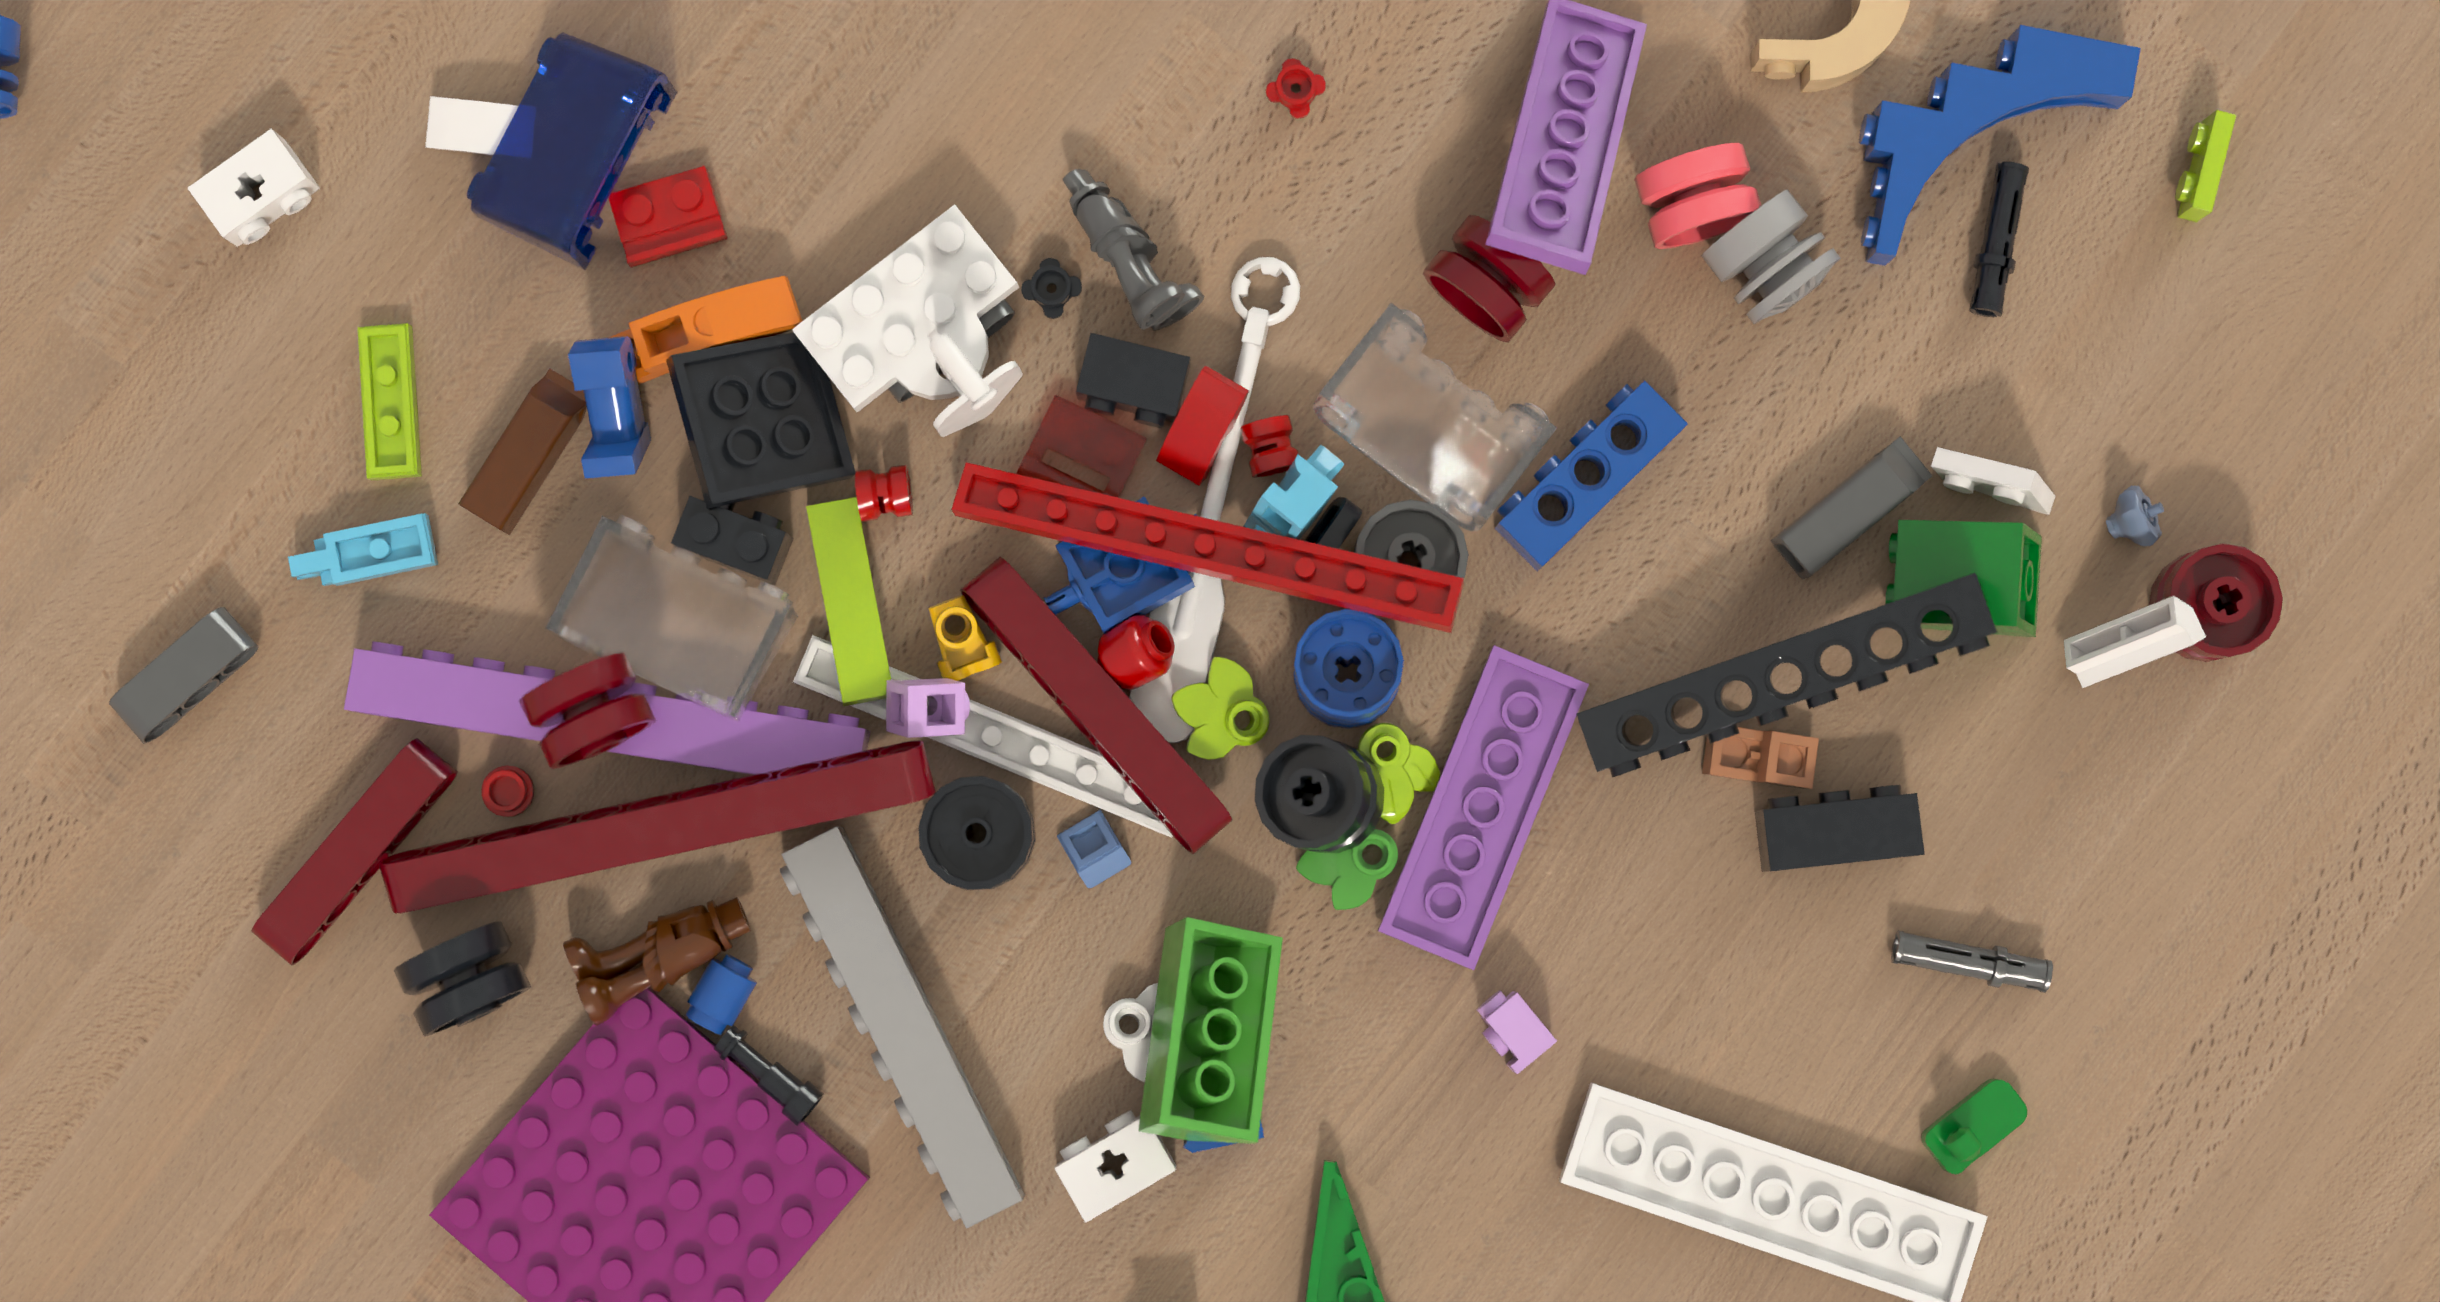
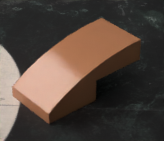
(1763, 758)

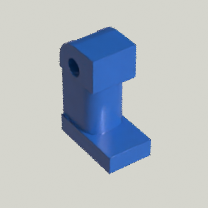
(614, 405)

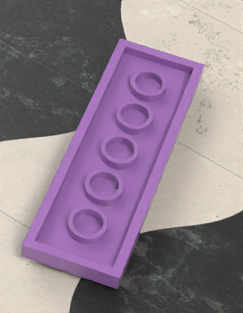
(1567, 135)
(1483, 807)

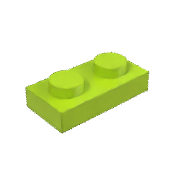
(2209, 147)

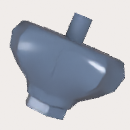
(2135, 518)

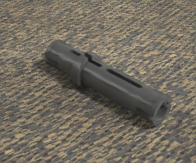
(1992, 965)

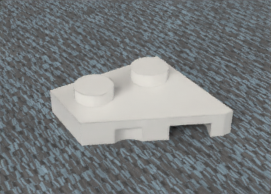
(2000, 480)

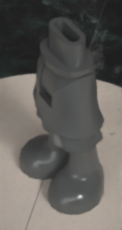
(1128, 249)

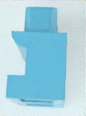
(1299, 497)

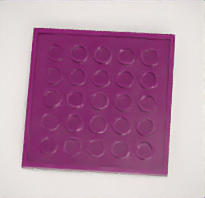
(648, 1175)

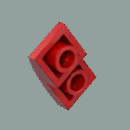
(1202, 425)

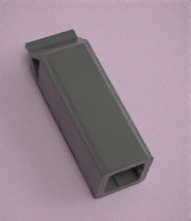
(1851, 508)

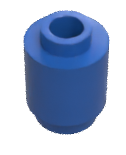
(721, 994)

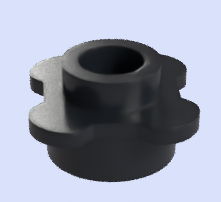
(1051, 273)

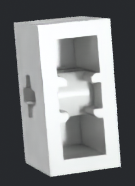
(228, 193)
(1099, 1190)

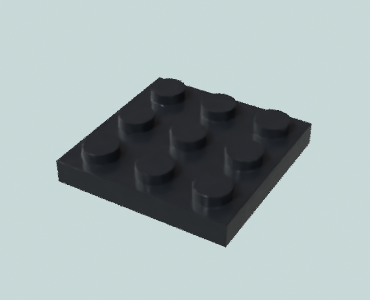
(759, 419)

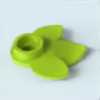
(1213, 710)
(1402, 772)

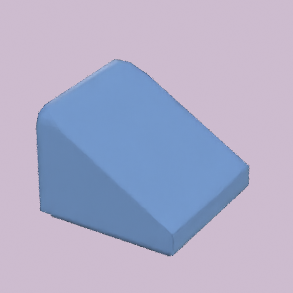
(1094, 849)

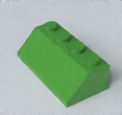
(1210, 1033)

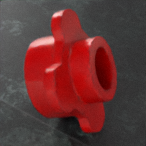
(1295, 73)

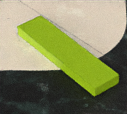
(849, 600)

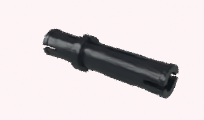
(2001, 227)

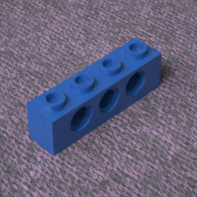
(1654, 427)

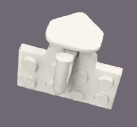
(918, 315)

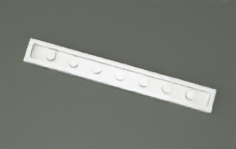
(1006, 744)

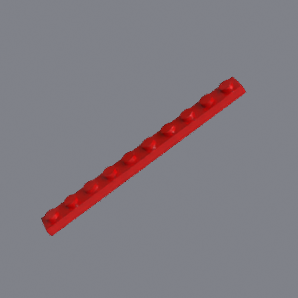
(1209, 547)

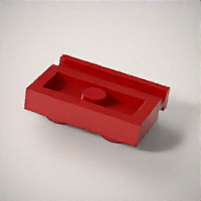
(667, 216)

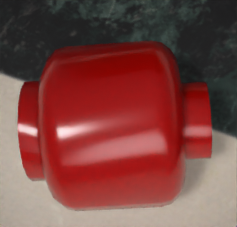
(1136, 651)

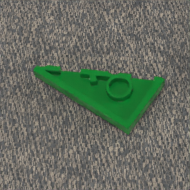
(1339, 1259)

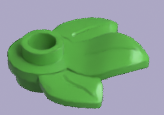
(1348, 872)

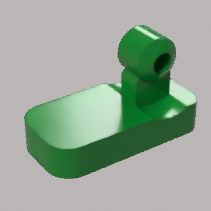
(1974, 1125)

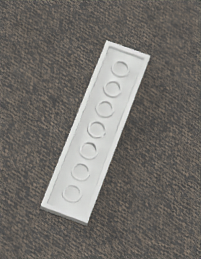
(1772, 1198)

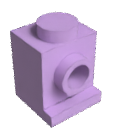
(908, 710)
(1514, 1029)

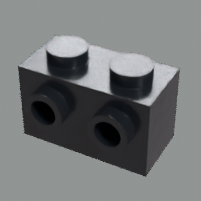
(734, 541)

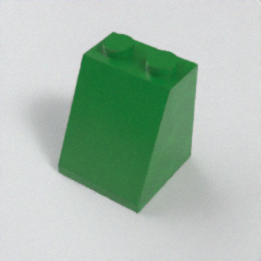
(2000, 554)

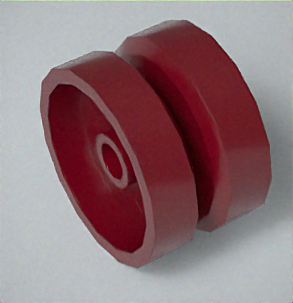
(1488, 282)
(2244, 592)
(587, 710)

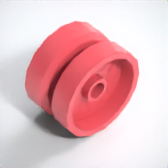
(1697, 195)

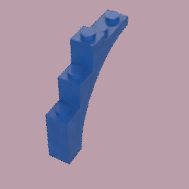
(2037, 73)

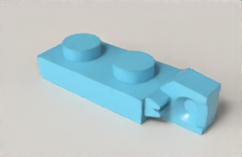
(368, 552)

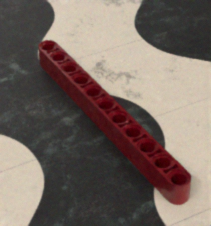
(658, 826)

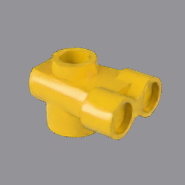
(967, 650)

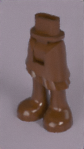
(667, 949)

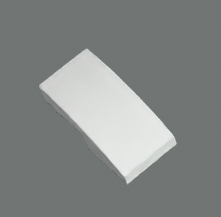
(467, 125)

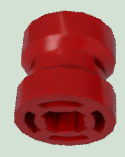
(1266, 435)
(883, 493)

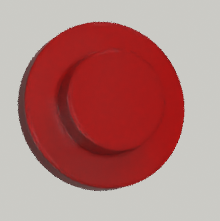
(507, 791)

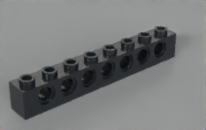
(1606, 723)

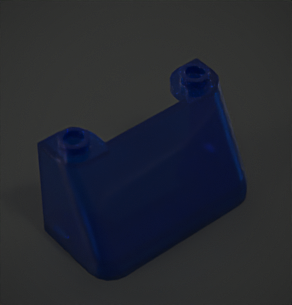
(568, 145)

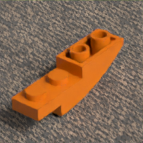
(712, 321)

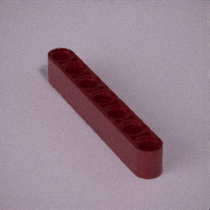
(1096, 705)

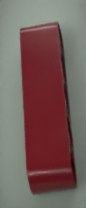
(353, 851)

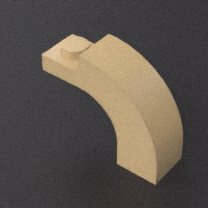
(1836, 58)

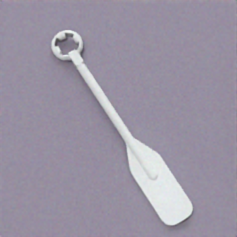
(1198, 613)

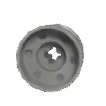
(1771, 257)

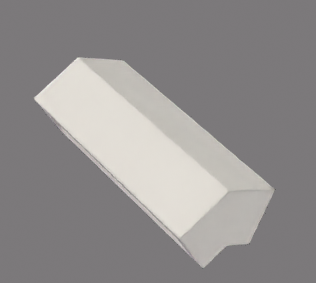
(2132, 640)

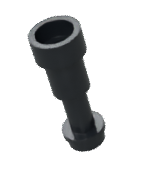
(775, 1080)

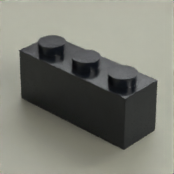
(1839, 829)

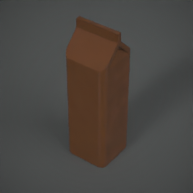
(526, 452)

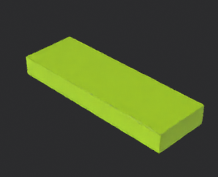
(389, 401)

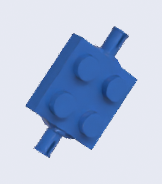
(1115, 584)

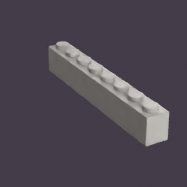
(903, 1027)

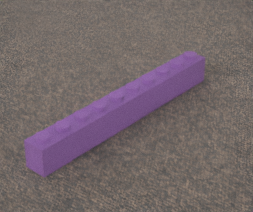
(684, 732)

